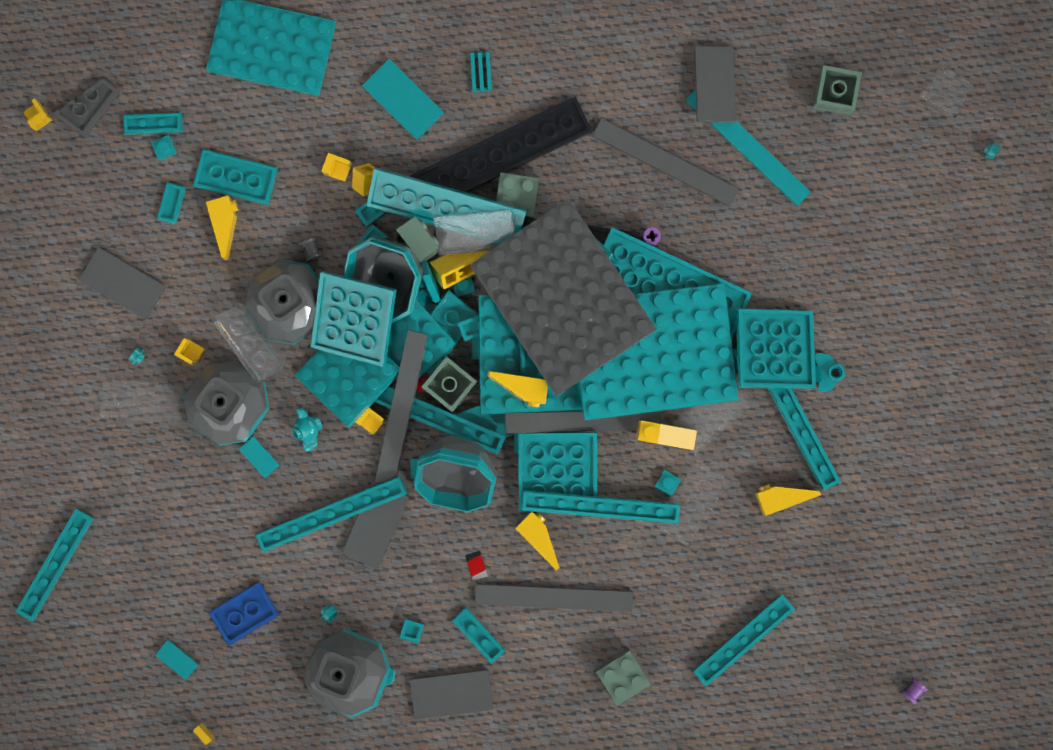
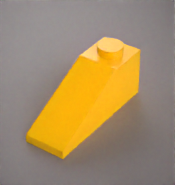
(223, 219)
(454, 267)
(525, 388)
(666, 435)
(778, 498)
(536, 534)

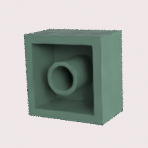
(837, 90)
(518, 192)
(414, 236)
(449, 384)
(622, 677)

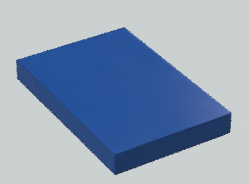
(244, 613)

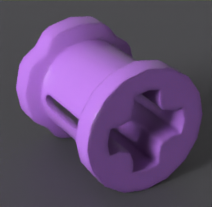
(655, 232)
(914, 691)

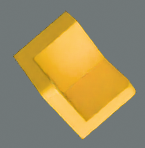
(37, 115)
(336, 167)
(362, 178)
(189, 351)
(370, 421)

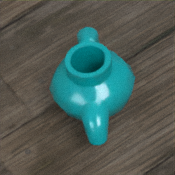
(306, 429)

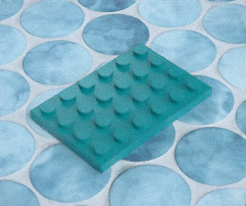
(271, 46)

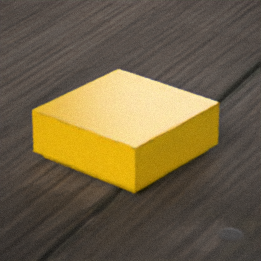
(203, 733)

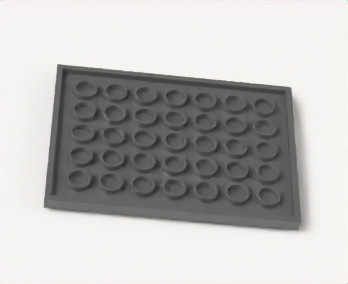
(562, 297)

